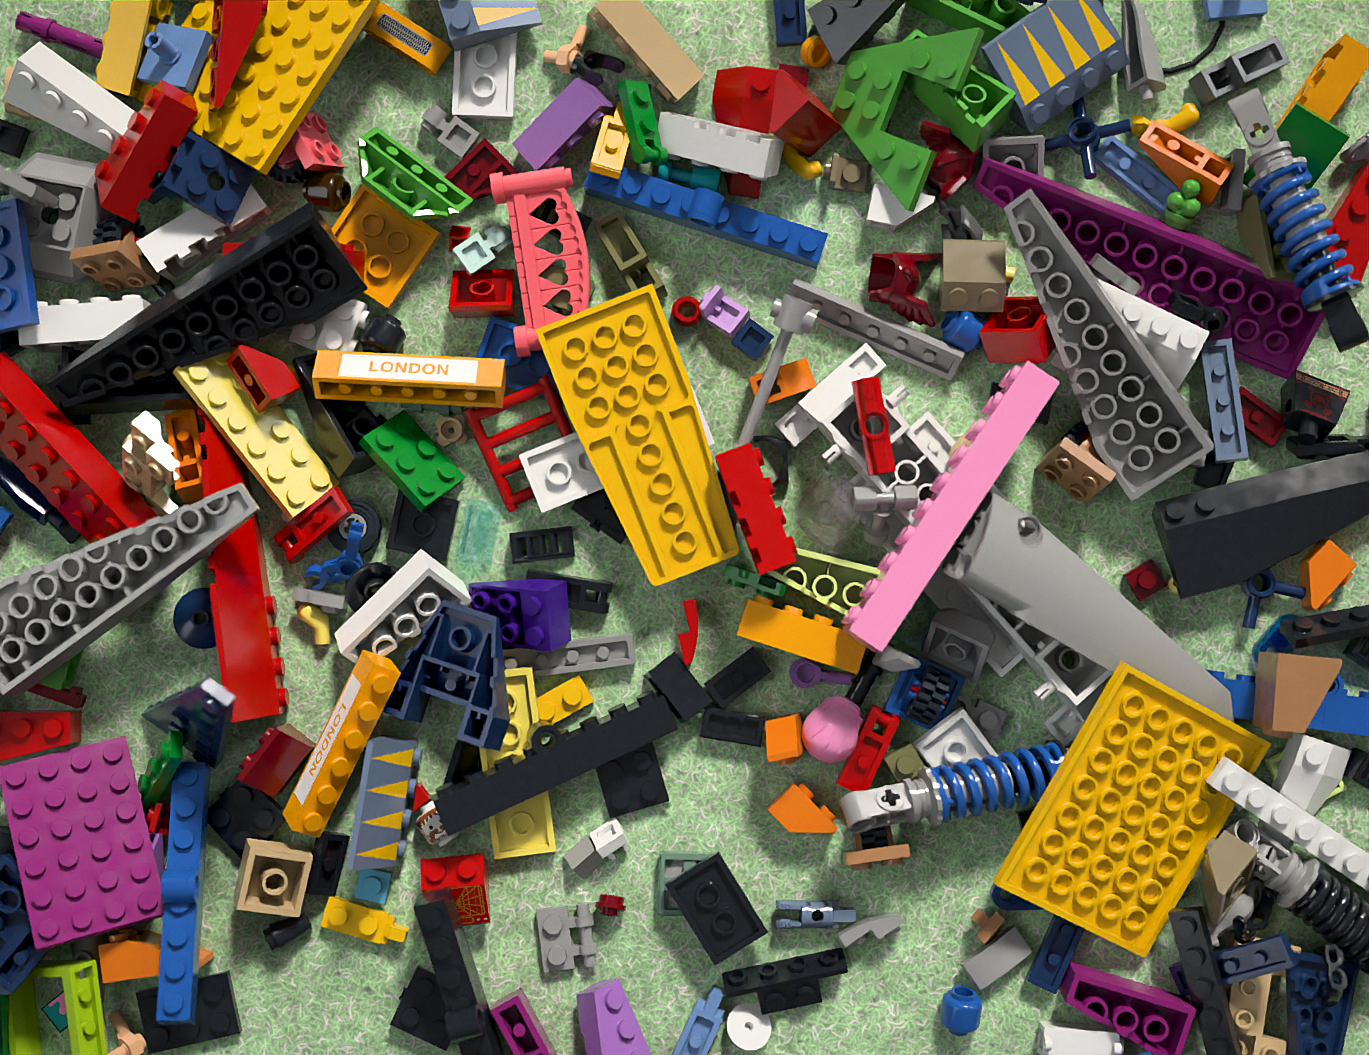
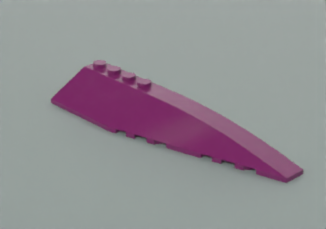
(1260, 314)

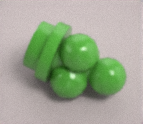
(1183, 206)

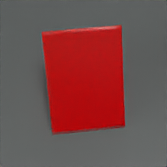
(458, 235)
(421, 796)

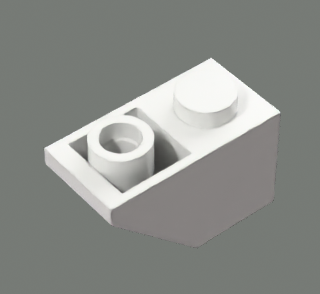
(887, 211)

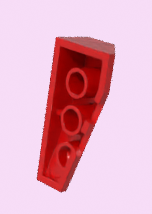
(745, 101)

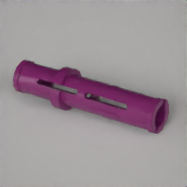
(51, 31)

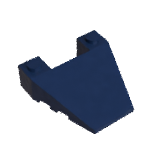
(463, 664)

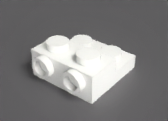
(335, 330)

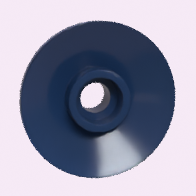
(185, 622)

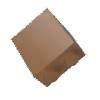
(1290, 691)

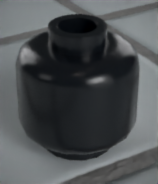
(383, 335)

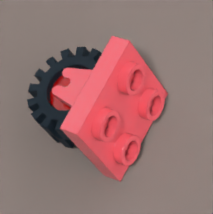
(307, 152)

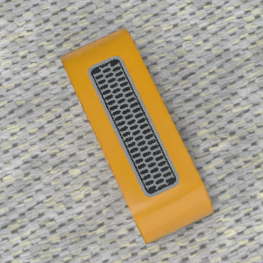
(407, 39)

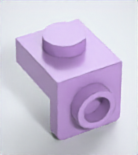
(723, 312)

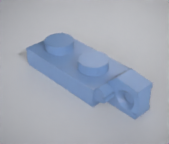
(701, 1025)

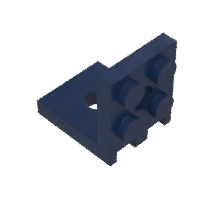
(188, 176)

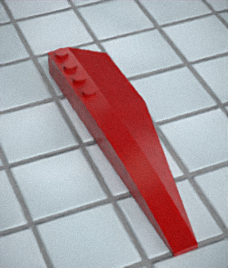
(242, 595)

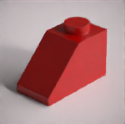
(262, 377)

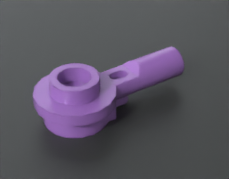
(807, 673)

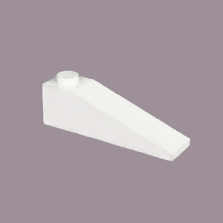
(1307, 776)

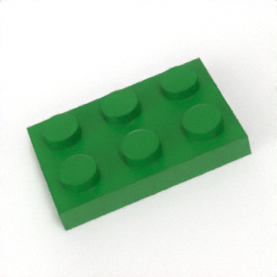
(412, 460)

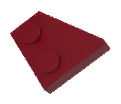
(474, 170)

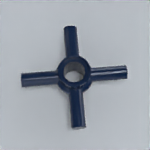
(1089, 145)
(1270, 586)

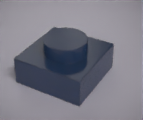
(752, 339)

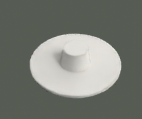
(748, 1027)

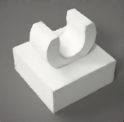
(609, 838)

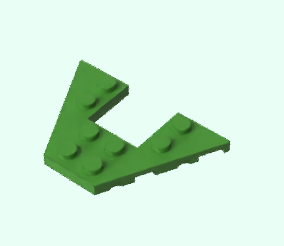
(872, 90)

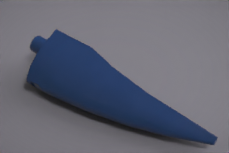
(27, 495)

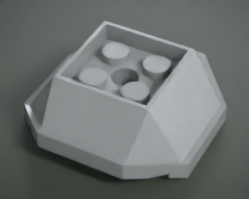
(78, 214)

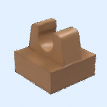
(988, 925)

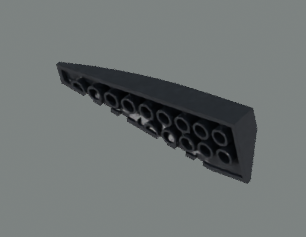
(260, 288)
(1254, 523)

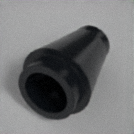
(286, 932)

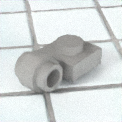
(455, 136)

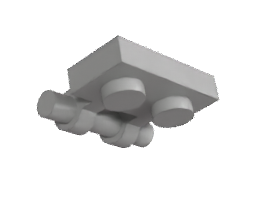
(556, 937)

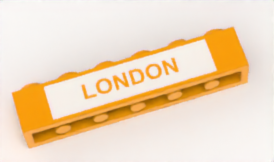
(409, 378)
(341, 743)

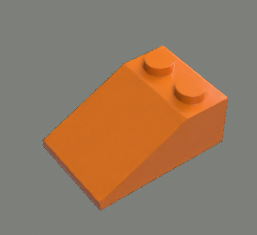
(135, 955)

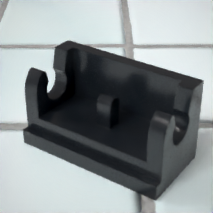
(679, 687)

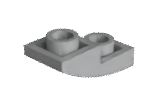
(881, 924)
(996, 958)

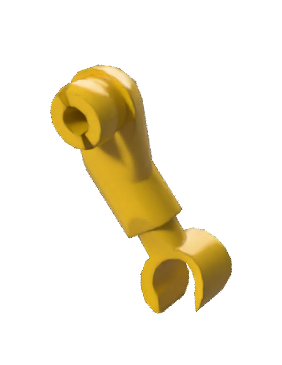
(1184, 119)
(800, 165)

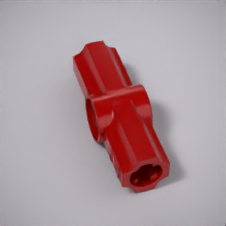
(869, 405)

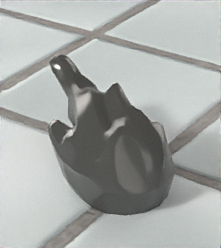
(961, 222)

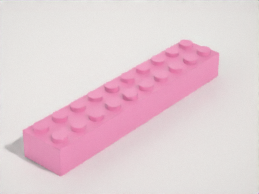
(950, 506)

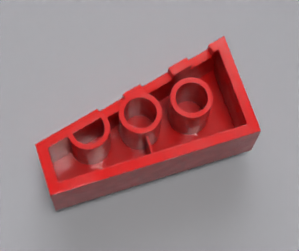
(755, 508)

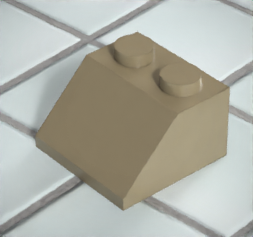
(972, 275)
(1226, 873)

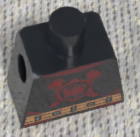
(1311, 406)

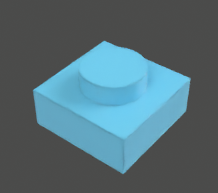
(373, 885)

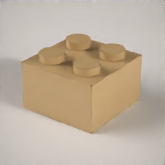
(272, 877)

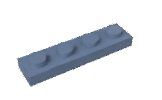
(1223, 401)

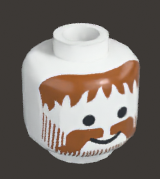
(432, 827)

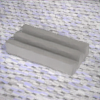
(1232, 190)

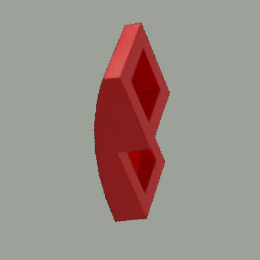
(689, 639)

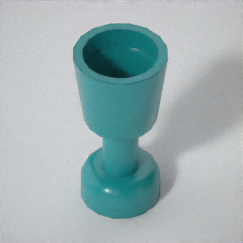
(700, 177)

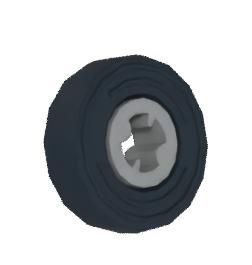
(371, 532)

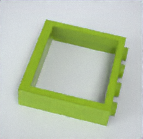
(82, 1009)

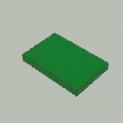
(1309, 138)

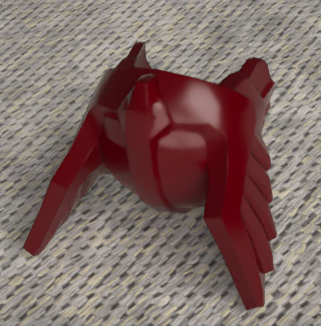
(953, 161)
(895, 281)

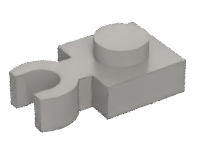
(1107, 271)
(329, 601)
(985, 716)

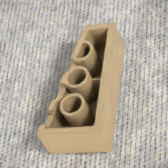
(648, 45)

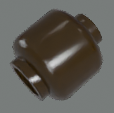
(327, 191)

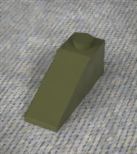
(1260, 241)

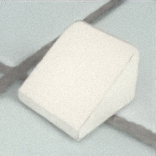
(895, 660)

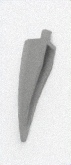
(1144, 71)

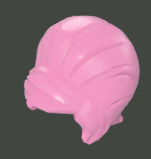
(832, 729)

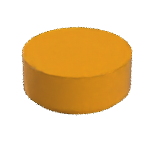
(814, 52)

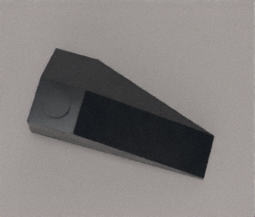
(338, 424)

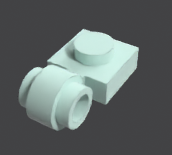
(476, 252)

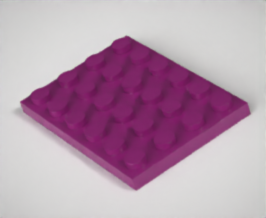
(81, 843)

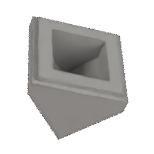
(584, 857)

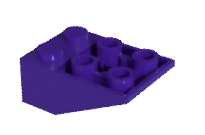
(529, 611)

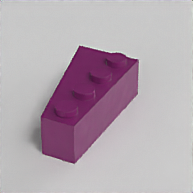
(1132, 1009)

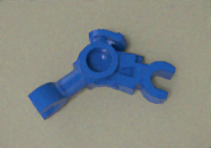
(341, 567)

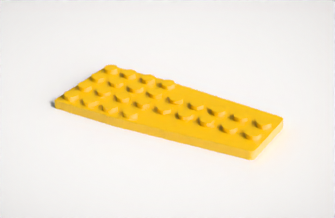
(642, 431)

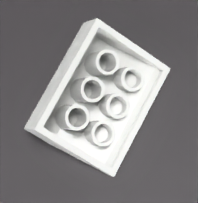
(1167, 337)

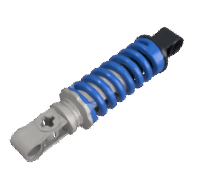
(1282, 186)
(956, 788)

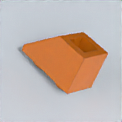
(790, 380)
(1322, 572)
(784, 738)
(799, 813)

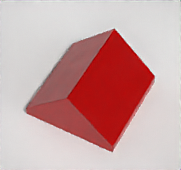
(482, 294)

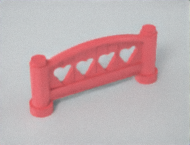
(523, 196)

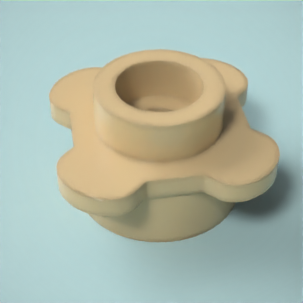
(457, 436)

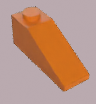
(1186, 160)
(183, 437)

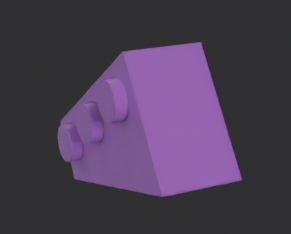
(563, 124)
(609, 1021)

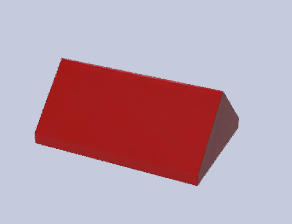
(800, 116)

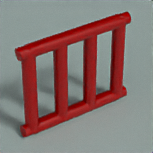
(487, 444)

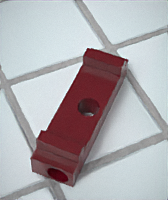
(66, 696)

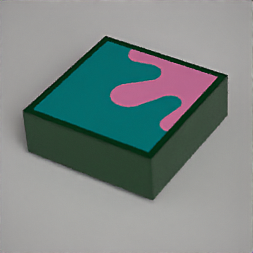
(56, 1012)

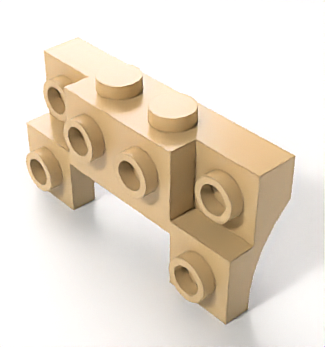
(149, 463)
(1248, 1009)

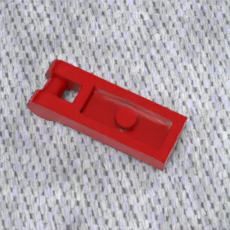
(313, 524)
(870, 749)

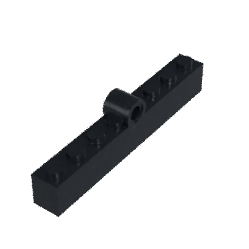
(552, 763)
(468, 1013)

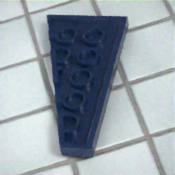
(201, 715)
(1309, 1024)

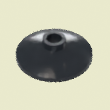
(357, 587)

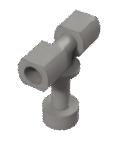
(882, 506)

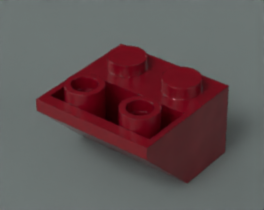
(277, 760)

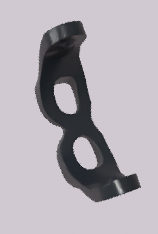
(582, 66)
(781, 444)
(1262, 911)
(1333, 990)

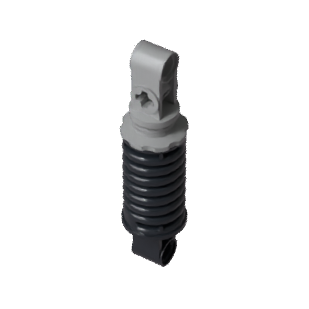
(1310, 893)

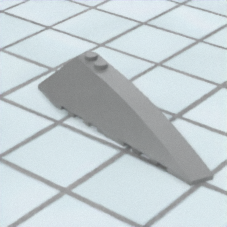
(1123, 394)
(85, 593)

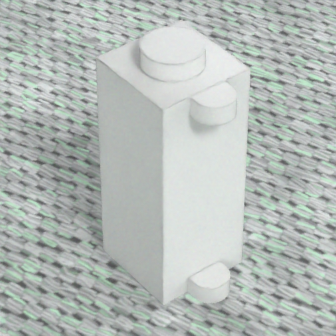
(1078, 1039)

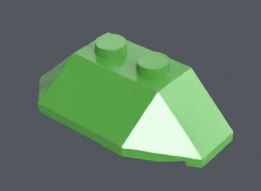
(407, 180)

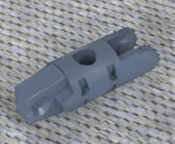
(829, 917)

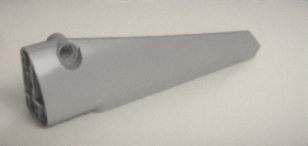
(1069, 601)

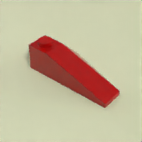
(235, 25)

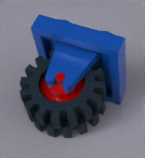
(924, 694)

